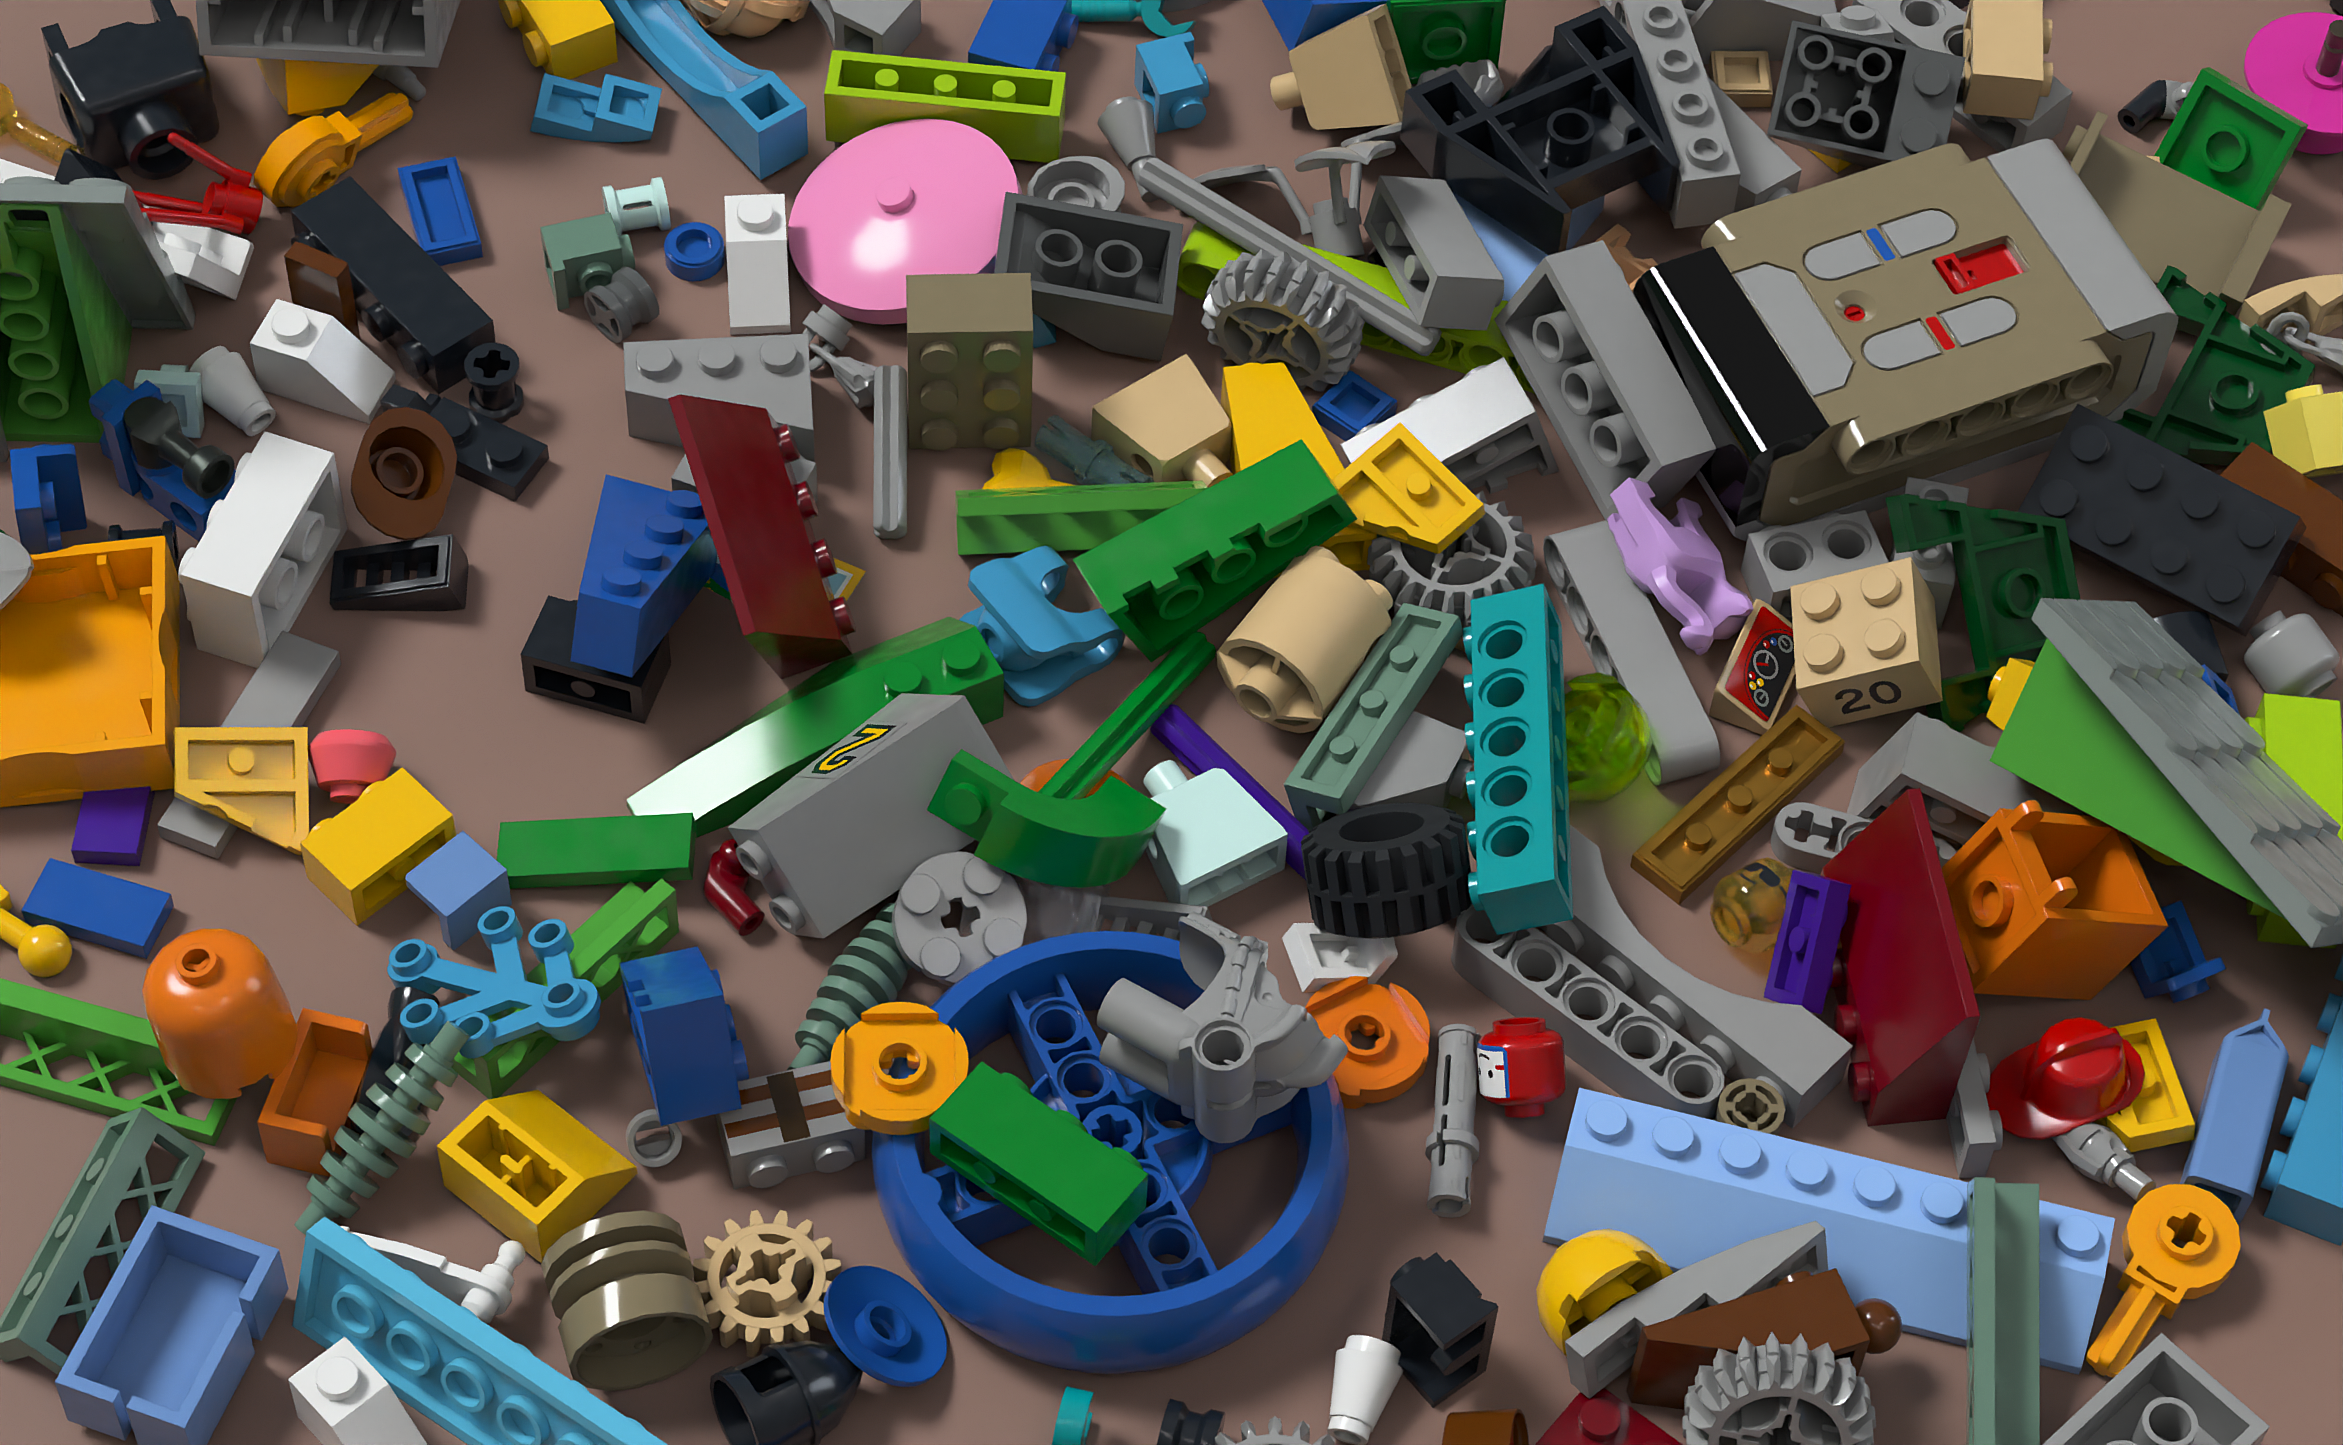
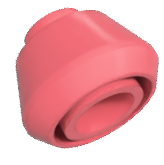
(349, 762)

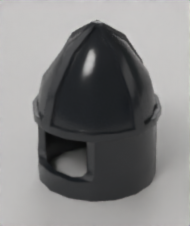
(785, 1394)

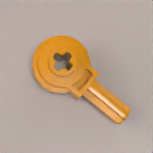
(319, 149)
(2161, 1272)

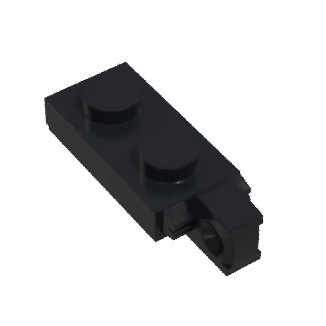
(485, 449)

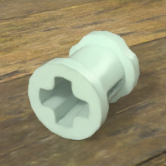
(648, 195)

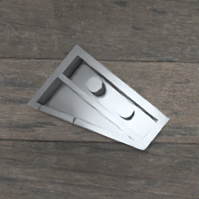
(740, 370)
(1954, 776)

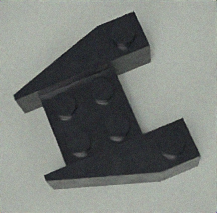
(1553, 144)

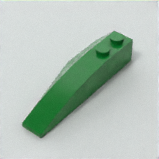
(804, 723)

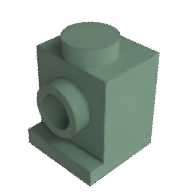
(583, 255)

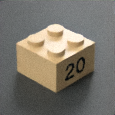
(1866, 643)

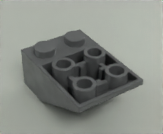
(1863, 96)

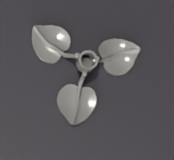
(1334, 220)

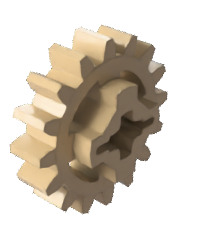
(770, 1274)

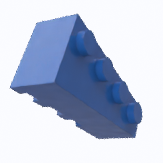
(640, 573)

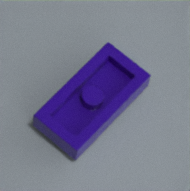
(1807, 941)

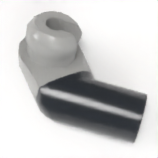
(2158, 100)

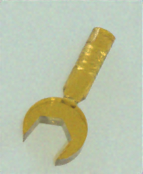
(29, 132)

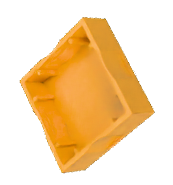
(90, 673)

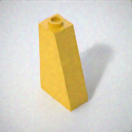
(1272, 414)

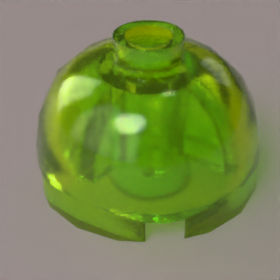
(1604, 738)

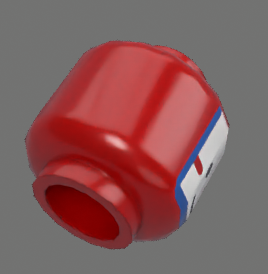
(1521, 1066)

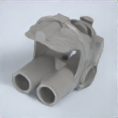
(1229, 1051)

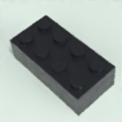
(2164, 519)

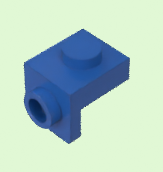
(2175, 960)

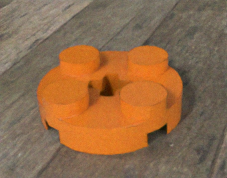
(1389, 1013)

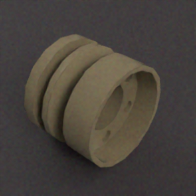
(626, 1300)

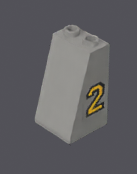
(859, 814)

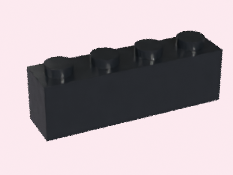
(396, 284)

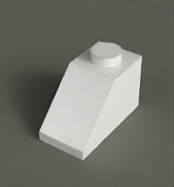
(757, 264)
(318, 362)
(350, 1402)

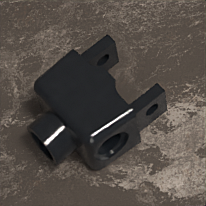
(134, 90)

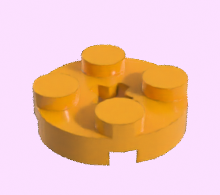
(889, 1032)

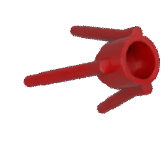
(225, 206)

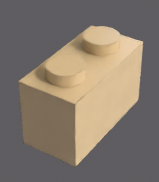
(2005, 58)

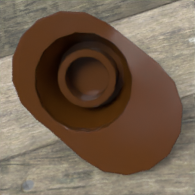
(403, 473)

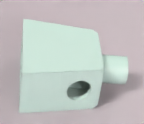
(1210, 836)

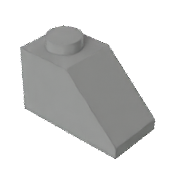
(1421, 766)

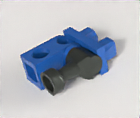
(157, 458)

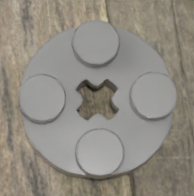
(926, 899)

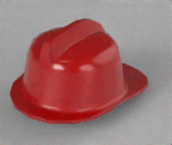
(2065, 1080)

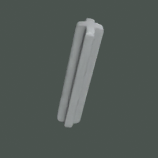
(890, 452)

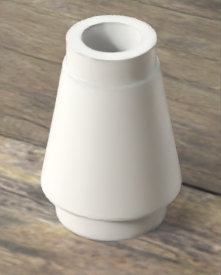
(233, 390)
(1361, 1387)

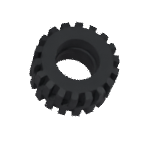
(1387, 870)

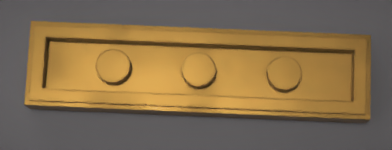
(1737, 804)

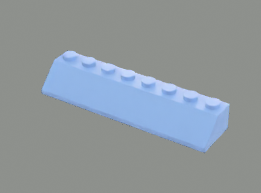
(1888, 1228)

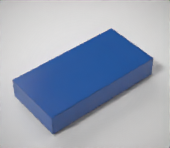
(440, 211)
(98, 907)

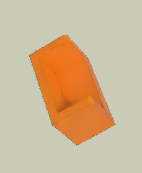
(314, 1091)

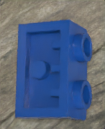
(46, 495)

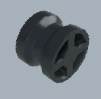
(1189, 1427)

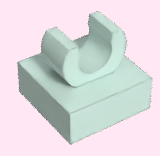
(183, 390)

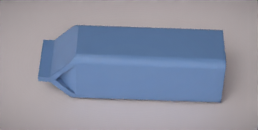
(2237, 1115)

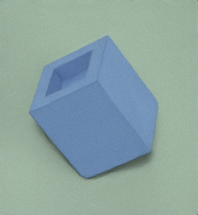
(460, 886)

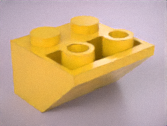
(531, 1168)

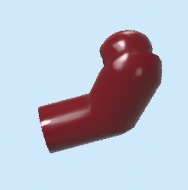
(726, 889)

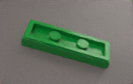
(598, 850)

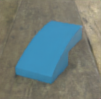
(579, 111)

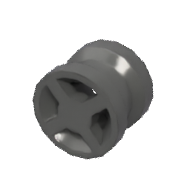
(621, 304)

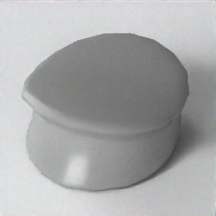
(1080, 182)

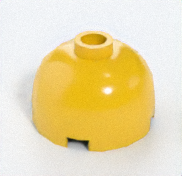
(1591, 1278)

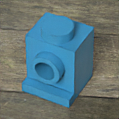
(1171, 81)

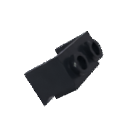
(1438, 1326)

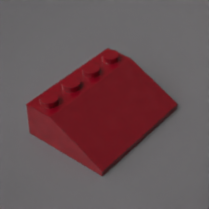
(764, 533)
(1901, 970)

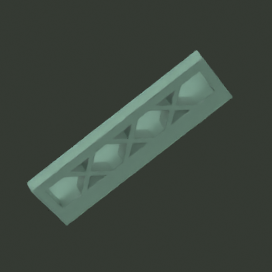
(1371, 713)
(81, 1224)
(2002, 1313)

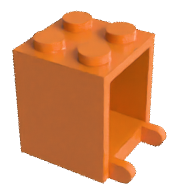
(2049, 904)

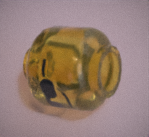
(1751, 905)

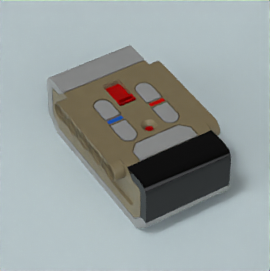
(1903, 330)

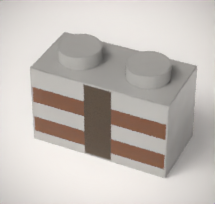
(787, 1128)

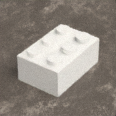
(263, 549)

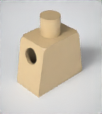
(1347, 75)
(1168, 426)

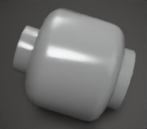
(2291, 656)

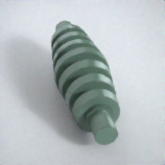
(861, 978)
(382, 1129)

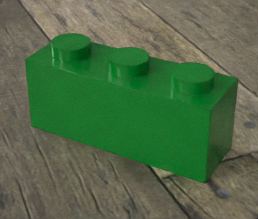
(1039, 1162)

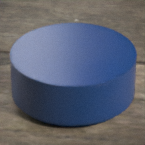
(694, 251)

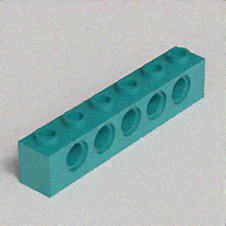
(1518, 761)

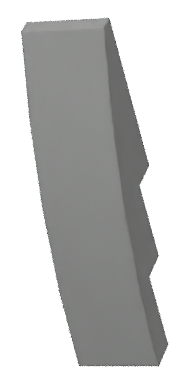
(1611, 1341)

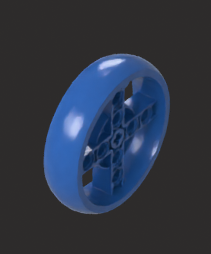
(1184, 1305)

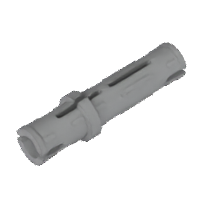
(1452, 1143)

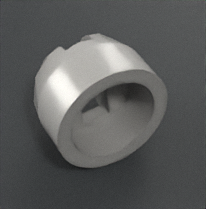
(654, 1149)

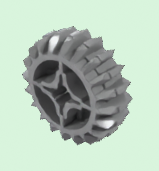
(1284, 313)
(1481, 562)
(1778, 1398)

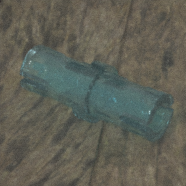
(1089, 459)

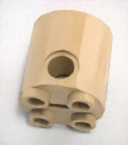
(1304, 641)

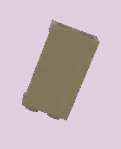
(2176, 218)

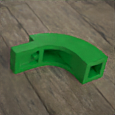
(1042, 835)

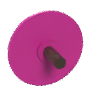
(2300, 70)

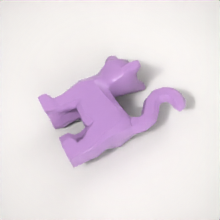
(1677, 565)

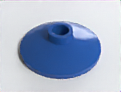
(885, 1326)

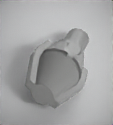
(2104, 1158)

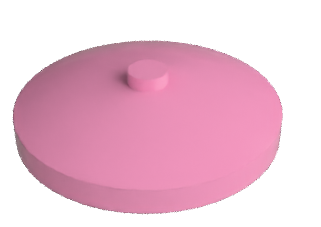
(898, 206)

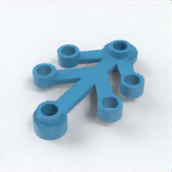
(563, 1009)

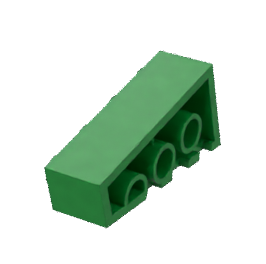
(1214, 548)

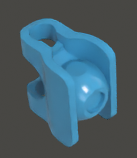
(1030, 638)

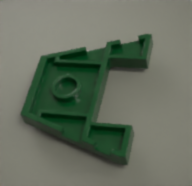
(2223, 384)
(2002, 571)

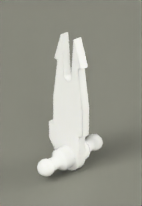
(481, 1292)

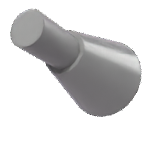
(1130, 131)

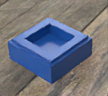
(1353, 406)

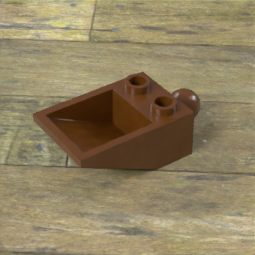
(1799, 1303)

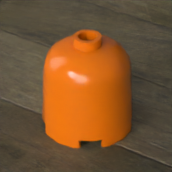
(218, 1013)

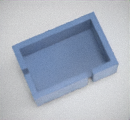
(172, 1332)

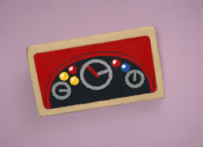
(1757, 672)

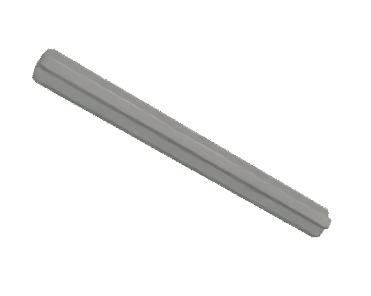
(1255, 235)

